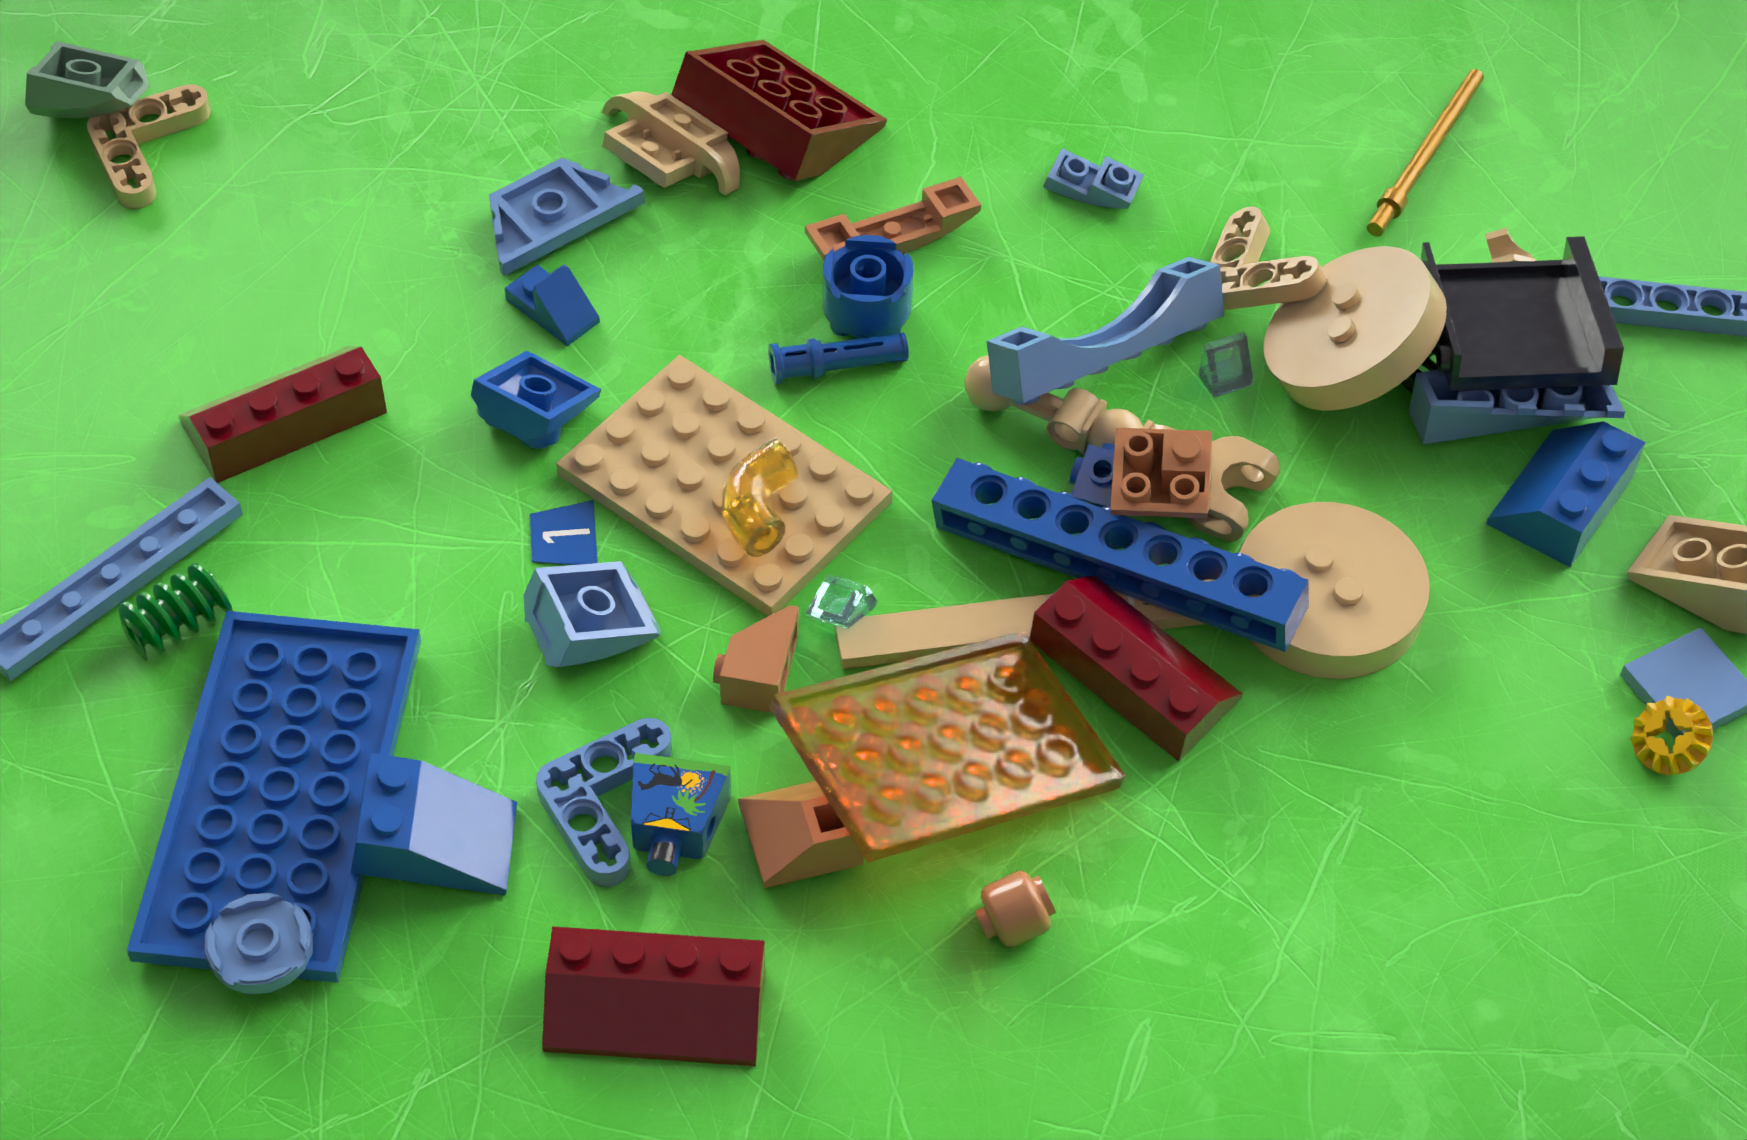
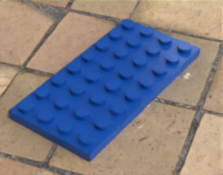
(276, 782)

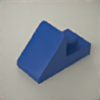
(553, 302)

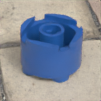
(867, 287)

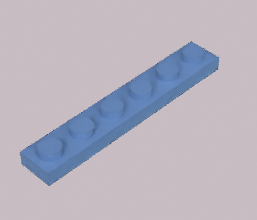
(114, 576)

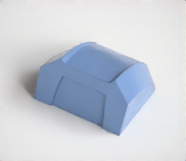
(587, 612)

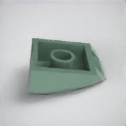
(83, 83)

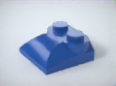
(531, 398)

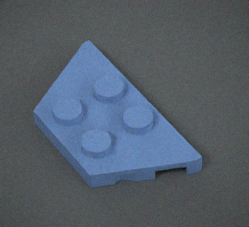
(554, 209)

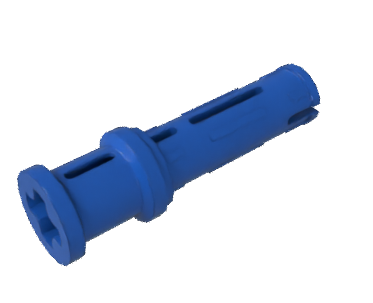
(817, 358)

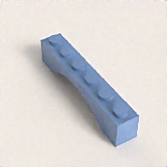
(1173, 302)

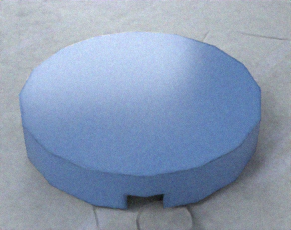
(259, 943)

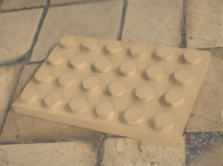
(665, 470)

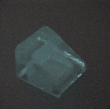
(1226, 365)
(841, 602)

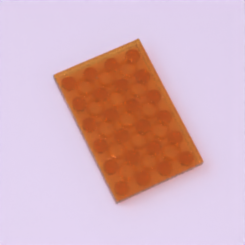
(945, 744)

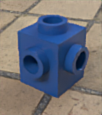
(1094, 475)

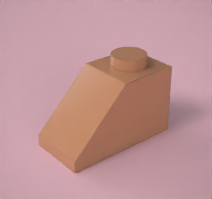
(758, 661)

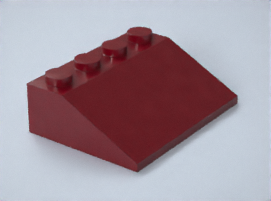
(775, 107)

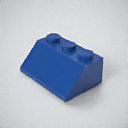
(1568, 489)

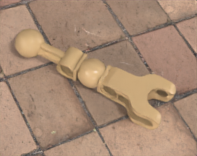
(1084, 420)

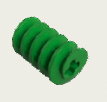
(172, 608)

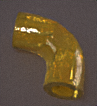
(748, 495)

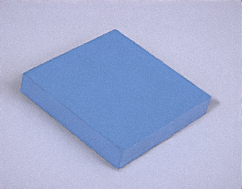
(1692, 670)

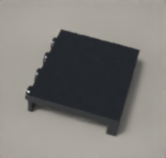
(1526, 323)

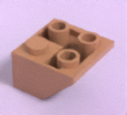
(1162, 473)
(796, 834)

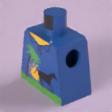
(676, 808)

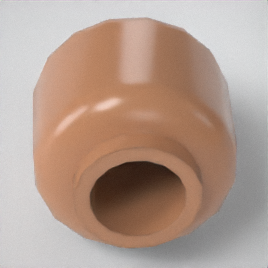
(1015, 909)

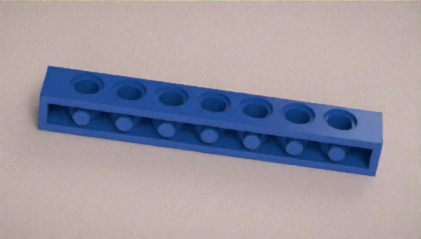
(966, 509)

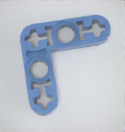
(582, 796)

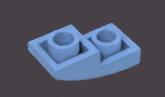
(1105, 186)

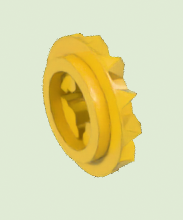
(1688, 748)

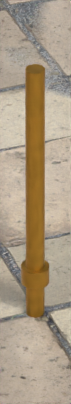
(1395, 198)

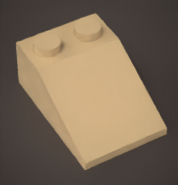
(1698, 568)

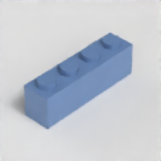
(1464, 414)

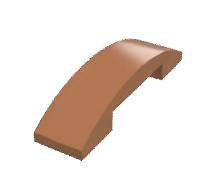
(910, 227)

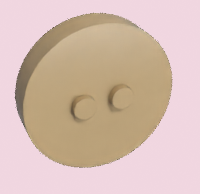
(1359, 332)
(1363, 587)

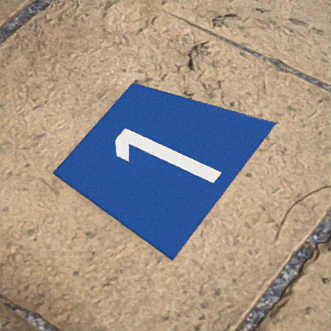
(564, 535)

